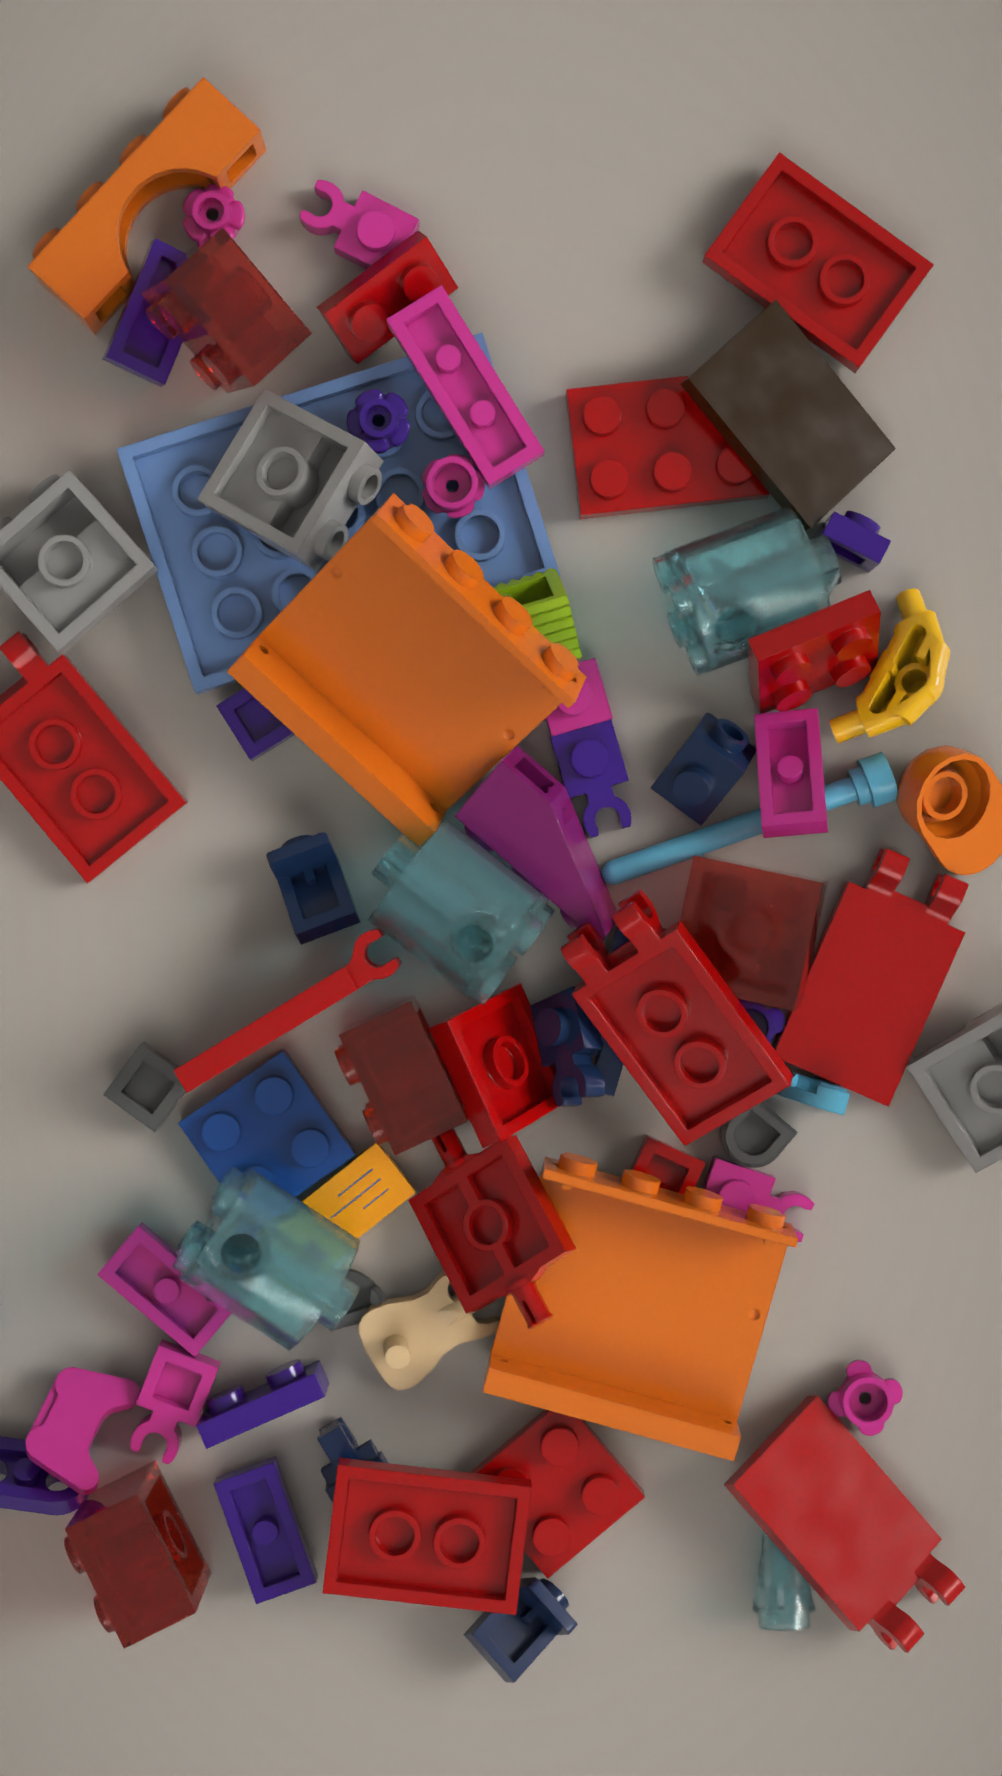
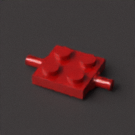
(492, 1225)

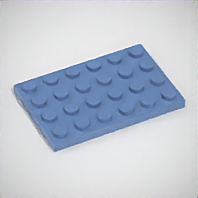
(231, 584)

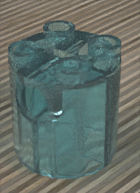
(744, 585)
(443, 897)
(282, 1279)

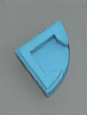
(817, 1093)

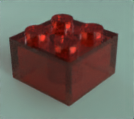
(224, 314)
(755, 926)
(401, 1076)
(137, 1555)

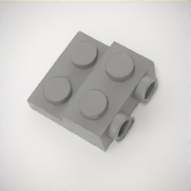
(293, 480)
(68, 561)
(965, 1086)

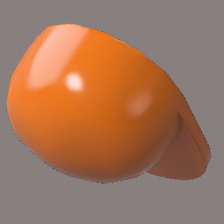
(954, 807)

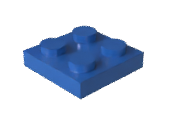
(272, 1126)

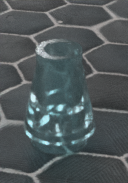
(781, 1592)

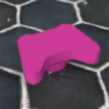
(71, 1420)

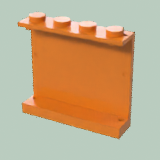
(407, 669)
(648, 1310)

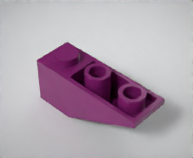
(536, 830)

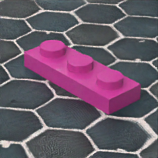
(465, 387)

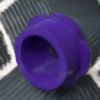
(389, 406)

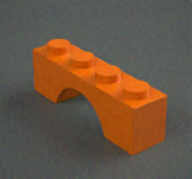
(194, 146)

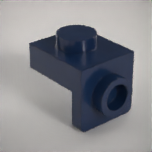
(705, 767)
(313, 886)
(516, 1640)

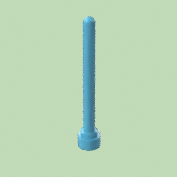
(867, 783)

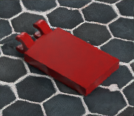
(77, 763)
(873, 980)
(289, 1014)
(673, 1021)
(843, 1524)

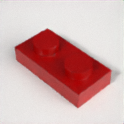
(396, 280)

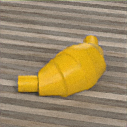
(905, 677)

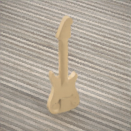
(414, 1331)

